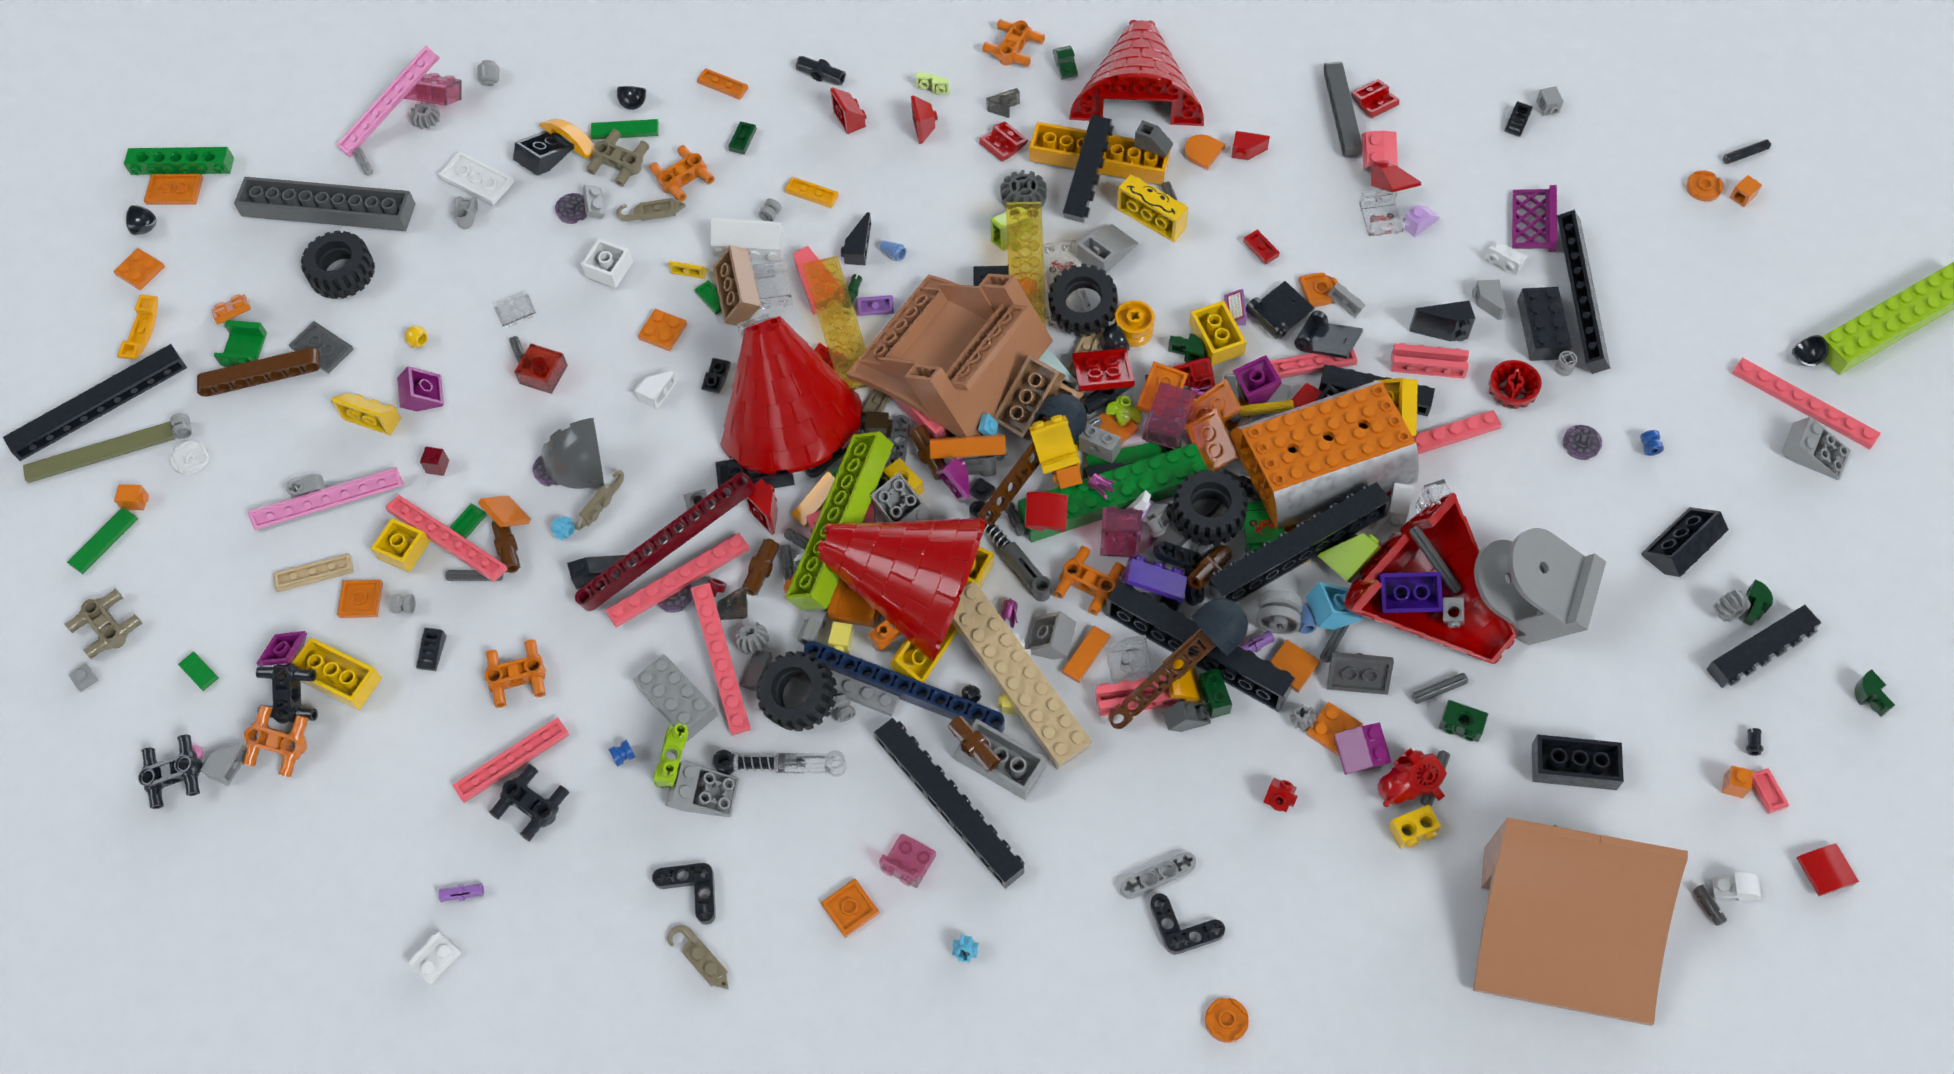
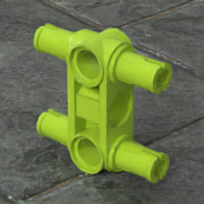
(674, 742)

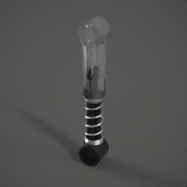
(783, 763)

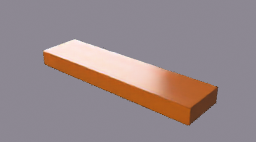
(967, 446)

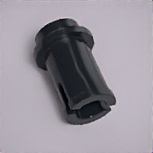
(1754, 742)

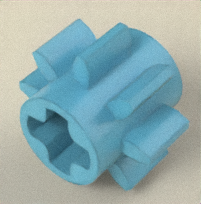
(562, 528)
(965, 948)

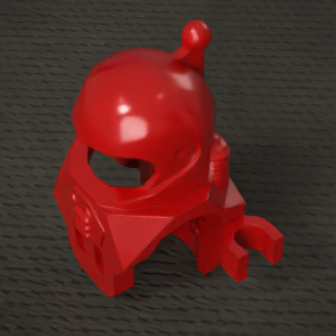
(1412, 778)

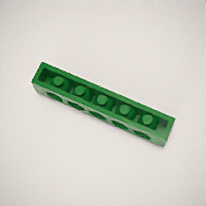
(179, 160)

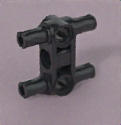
(287, 691)
(156, 775)
(529, 802)

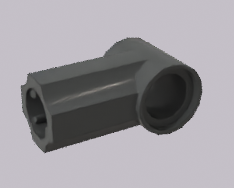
(981, 465)

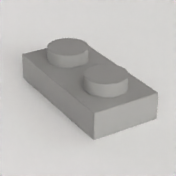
(593, 201)
(1346, 299)

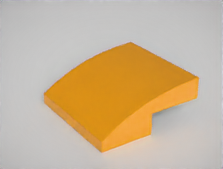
(1187, 686)

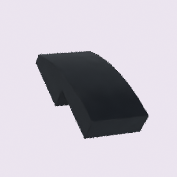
(716, 376)

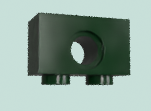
(1215, 693)
(1473, 717)

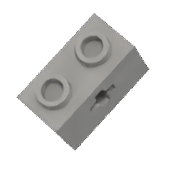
(1099, 443)

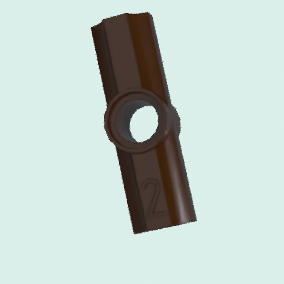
(921, 439)
(506, 547)
(760, 566)
(1208, 566)
(974, 743)

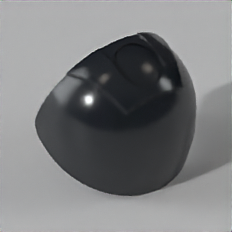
(631, 96)
(140, 220)
(1113, 338)
(1811, 351)

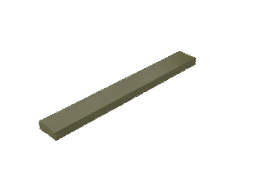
(98, 452)

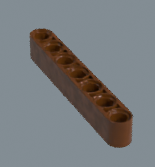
(258, 372)

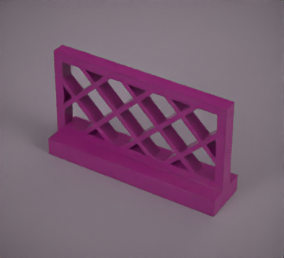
(1550, 218)

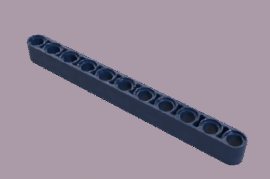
(910, 694)

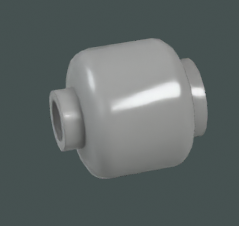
(488, 72)

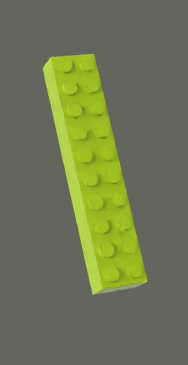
(1891, 320)
(845, 503)

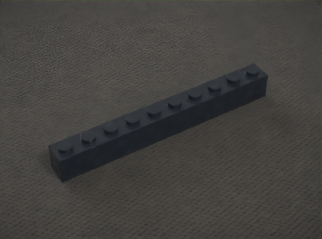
(1583, 292)
(94, 402)
(950, 803)

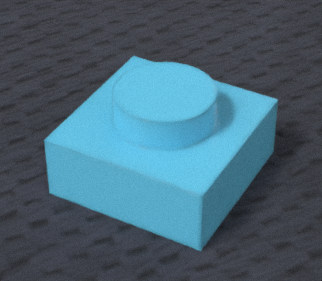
(987, 425)

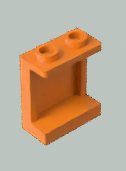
(851, 608)

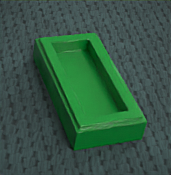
(709, 295)
(468, 520)
(198, 671)

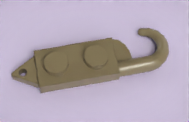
(652, 210)
(599, 501)
(701, 957)

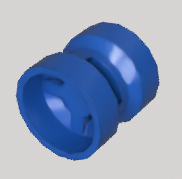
(1652, 442)
(622, 753)

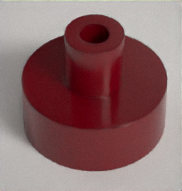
(717, 586)

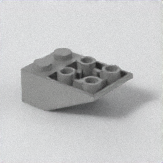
(1105, 247)
(1816, 448)
(899, 502)
(702, 791)

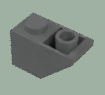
(1152, 139)
(1186, 716)

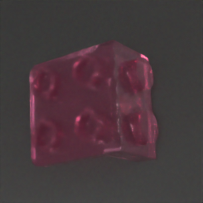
(907, 861)

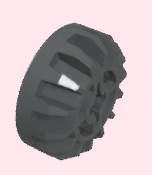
(1024, 188)

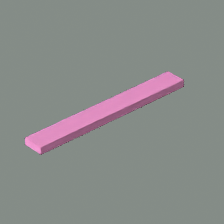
(388, 101)
(325, 498)

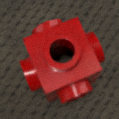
(1281, 795)

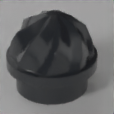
(971, 693)

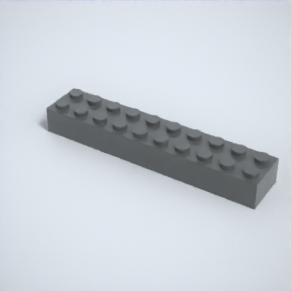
(325, 203)

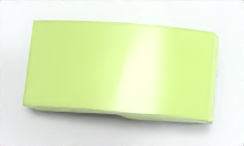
(930, 81)

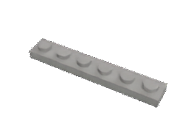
(861, 693)

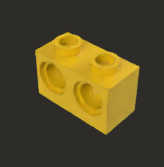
(1411, 822)

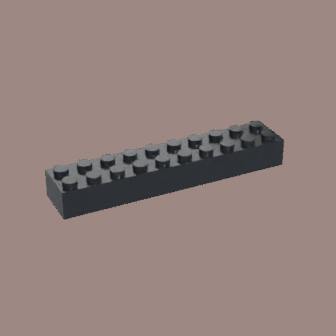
(1300, 544)
(1172, 628)

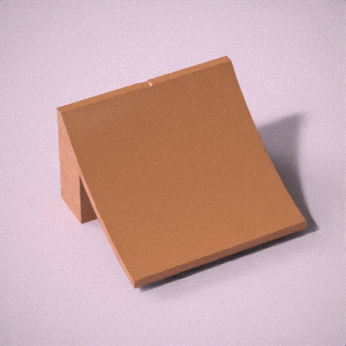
(955, 349)
(1576, 919)

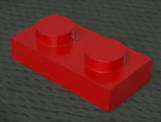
(1261, 247)

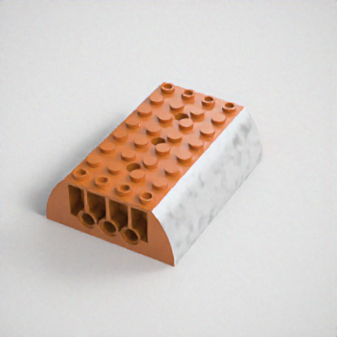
(1322, 470)

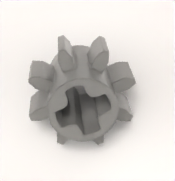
(1303, 717)

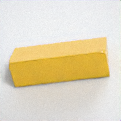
(687, 269)

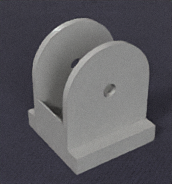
(1548, 588)

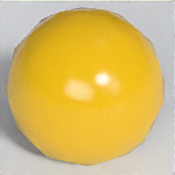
(416, 336)

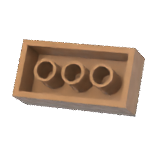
(736, 285)
(1026, 395)

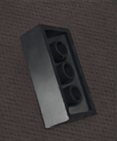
(1686, 541)

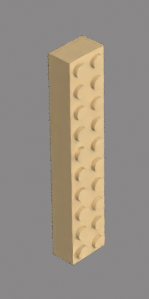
(1019, 677)

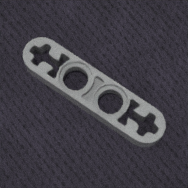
(1156, 872)

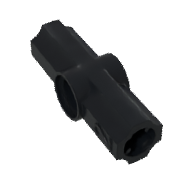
(820, 70)
(1101, 398)

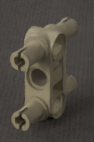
(617, 157)
(97, 615)

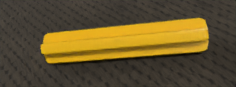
(1265, 408)

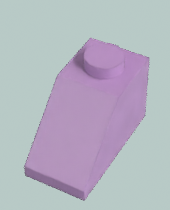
(1419, 219)

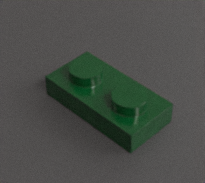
(742, 137)

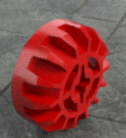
(1518, 375)

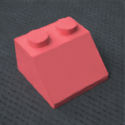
(1379, 147)

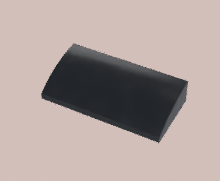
(729, 468)

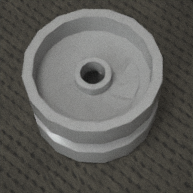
(1280, 611)

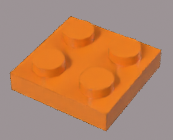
(138, 269)
(236, 306)
(662, 329)
(1330, 722)

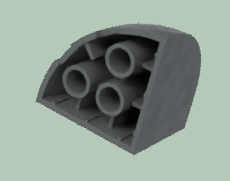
(574, 456)

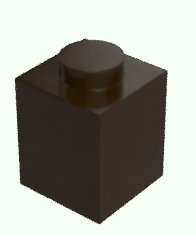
(878, 422)

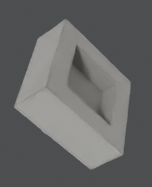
(83, 677)

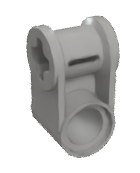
(465, 211)
(305, 485)
(1159, 518)

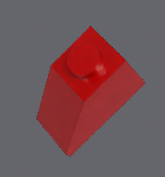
(1249, 145)

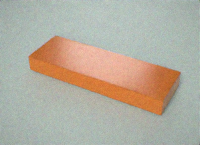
(722, 83)
(1086, 654)

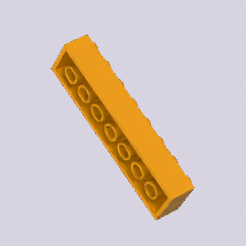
(1062, 147)

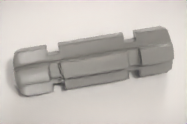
(366, 168)

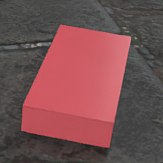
(1769, 791)

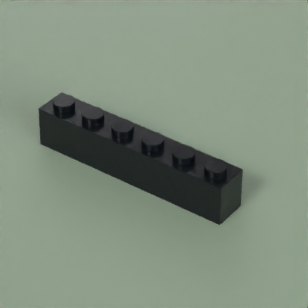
(1087, 168)
(1347, 379)
(1763, 646)

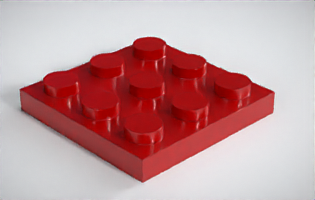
(1103, 370)

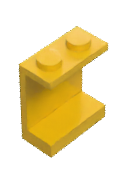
(1054, 444)

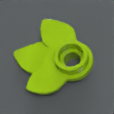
(1124, 412)

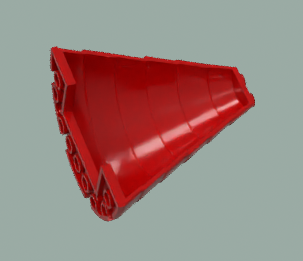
(1139, 70)
(786, 403)
(1447, 529)
(907, 570)

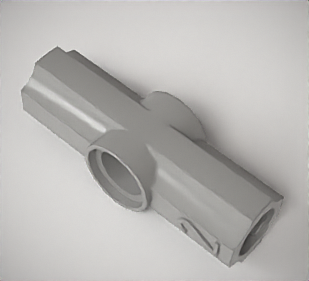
(813, 622)

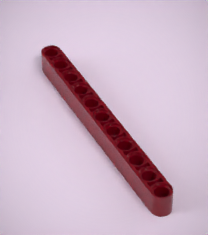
(655, 543)

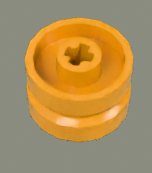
(1136, 322)

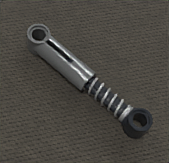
(1015, 557)

